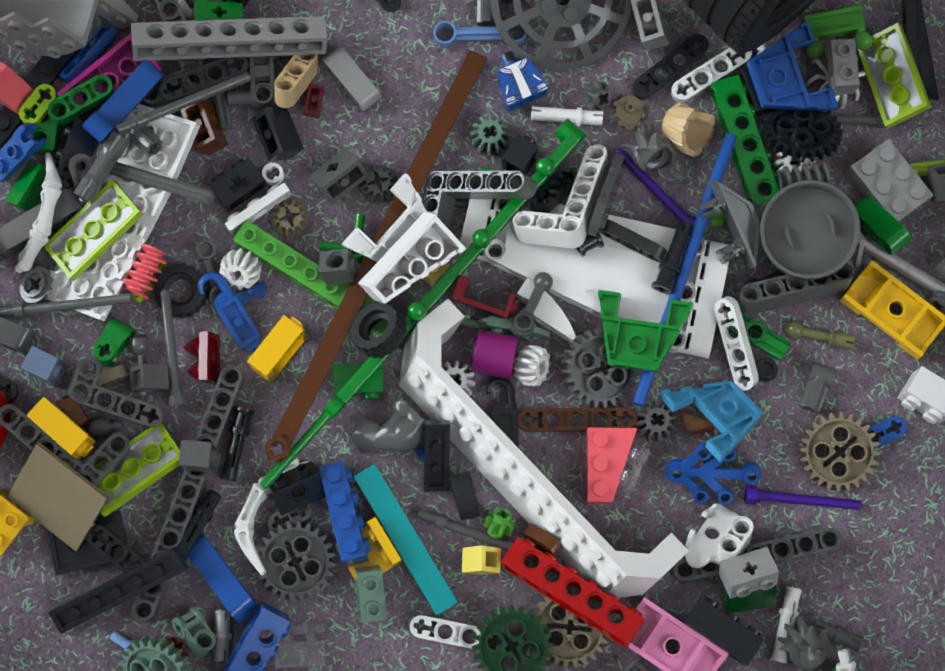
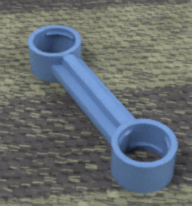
(471, 34)

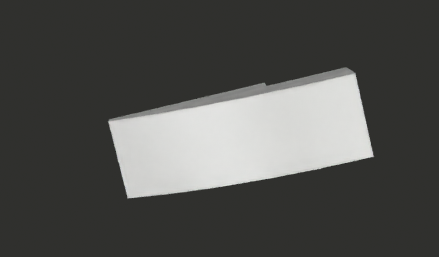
(548, 312)

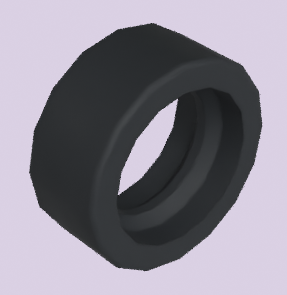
(465, 495)

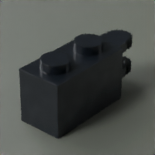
(76, 141)

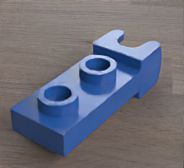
(18, 150)

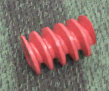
(144, 270)

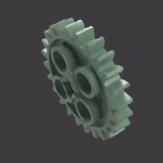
(153, 655)

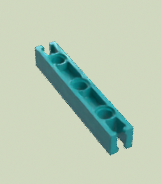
(405, 540)

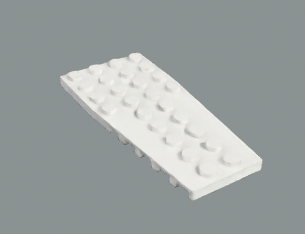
(109, 270)

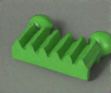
(834, 24)

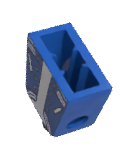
(519, 82)

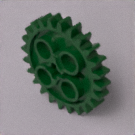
(532, 633)

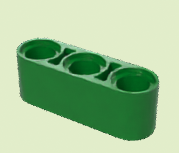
(74, 110)
(881, 225)

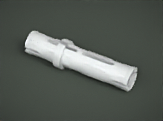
(559, 115)
(788, 616)

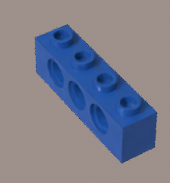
(264, 618)

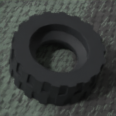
(187, 273)
(391, 337)

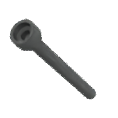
(176, 395)

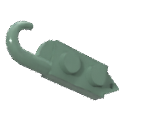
(502, 325)

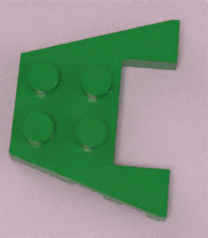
(636, 342)

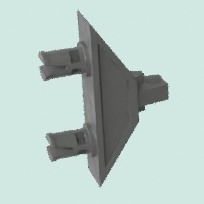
(742, 219)

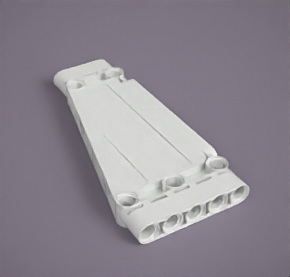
(609, 269)

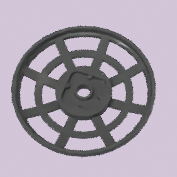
(561, 16)

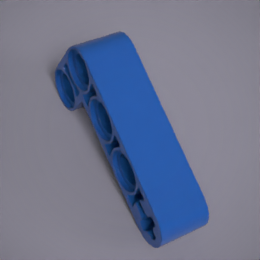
(123, 101)
(223, 581)

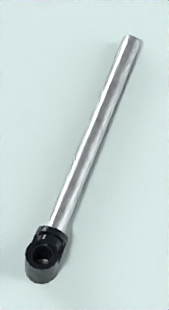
(903, 267)

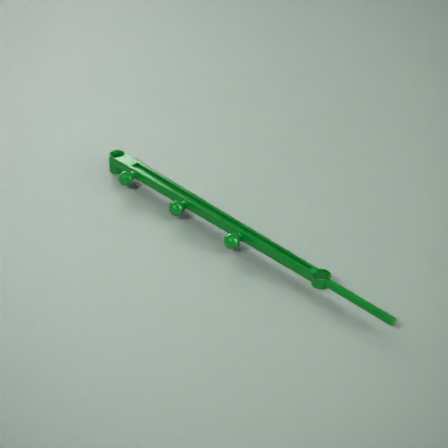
(571, 137)

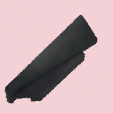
(917, 38)

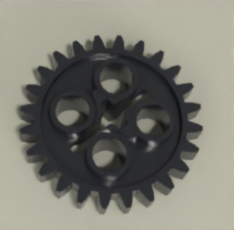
(802, 133)

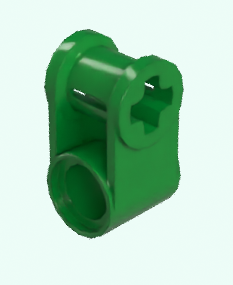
(115, 339)

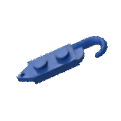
(232, 313)

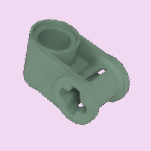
(193, 627)

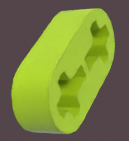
(33, 101)

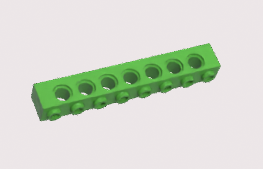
(295, 267)

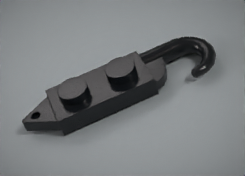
(504, 412)

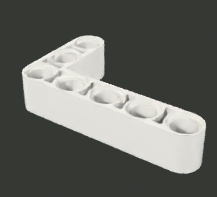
(572, 226)

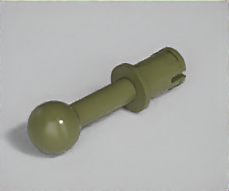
(795, 330)

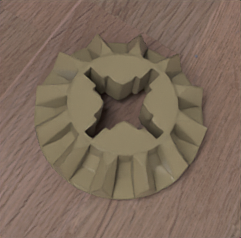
(300, 222)

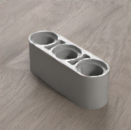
(354, 80)

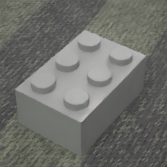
(890, 181)

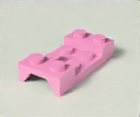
(658, 627)

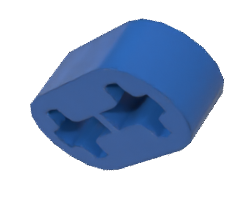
(882, 426)

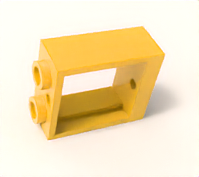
(277, 348)
(62, 429)

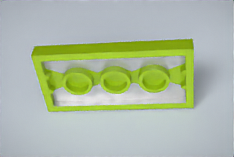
(894, 76)
(93, 230)
(149, 459)

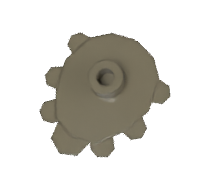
(629, 111)

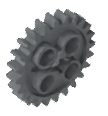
(606, 390)
(316, 551)

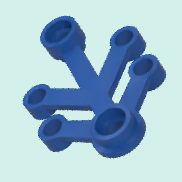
(708, 473)

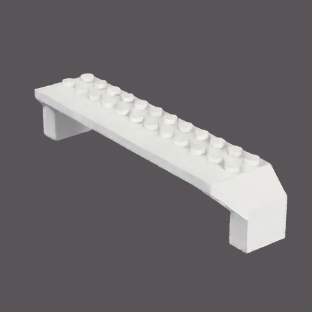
(514, 474)

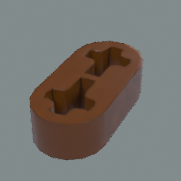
(544, 541)

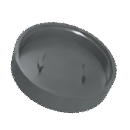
(810, 230)

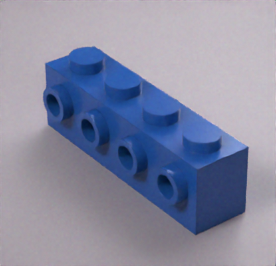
(343, 513)

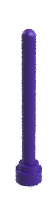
(655, 189)
(755, 495)

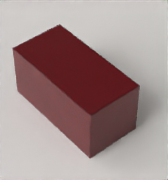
(314, 101)

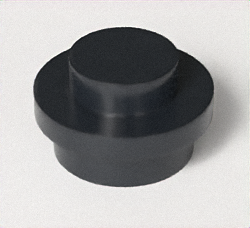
(766, 369)

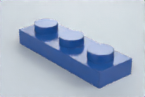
(90, 53)

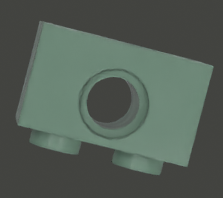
(370, 593)

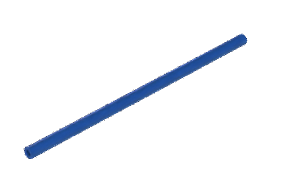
(689, 255)

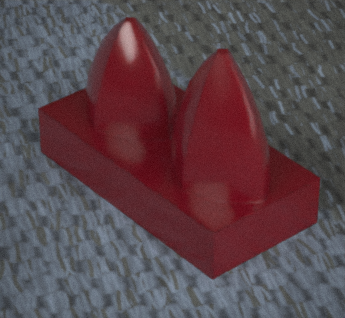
(208, 350)

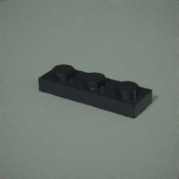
(436, 455)

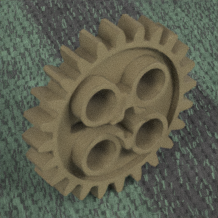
(854, 468)
(567, 650)

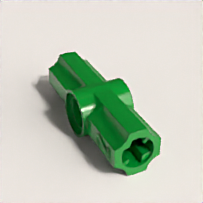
(768, 341)

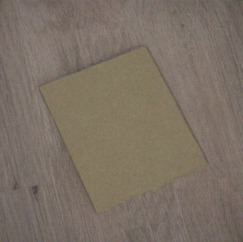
(57, 496)

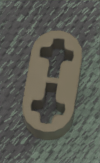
(111, 376)

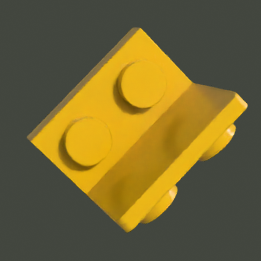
(11, 521)
(382, 550)

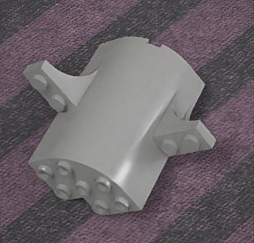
(57, 25)

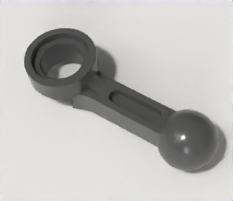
(542, 282)

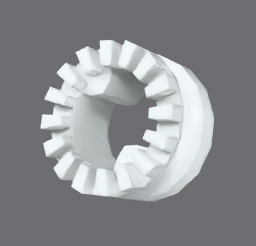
(268, 168)

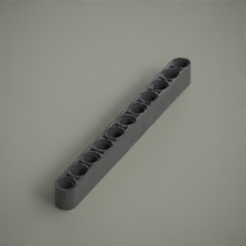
(189, 480)

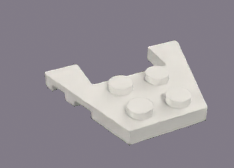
(361, 244)

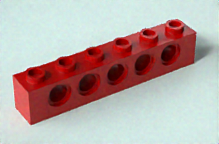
(621, 633)

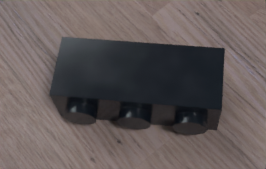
(724, 630)

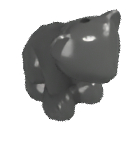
(400, 433)

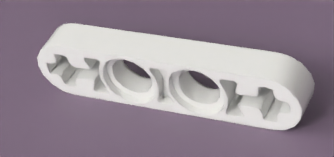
(712, 74)
(731, 343)
(455, 639)

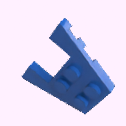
(780, 80)

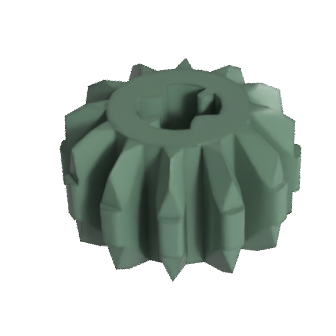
(493, 142)

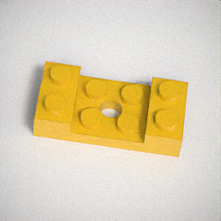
(872, 297)

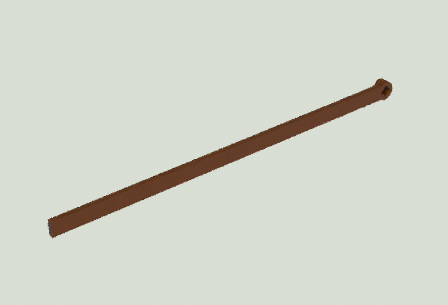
(356, 295)

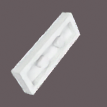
(257, 207)

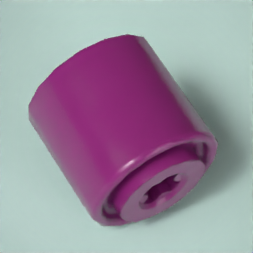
(493, 354)

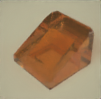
(694, 424)

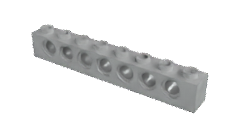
(228, 38)

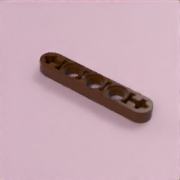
(564, 416)

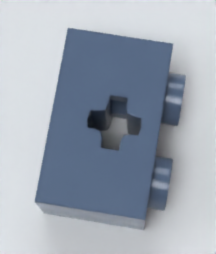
(44, 367)

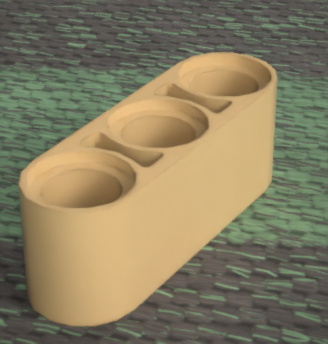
(295, 79)

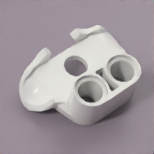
(727, 523)

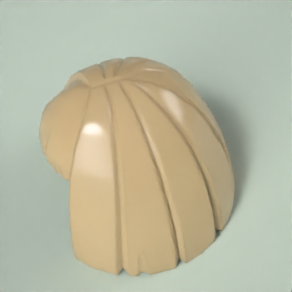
(688, 129)

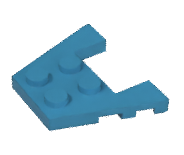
(725, 408)

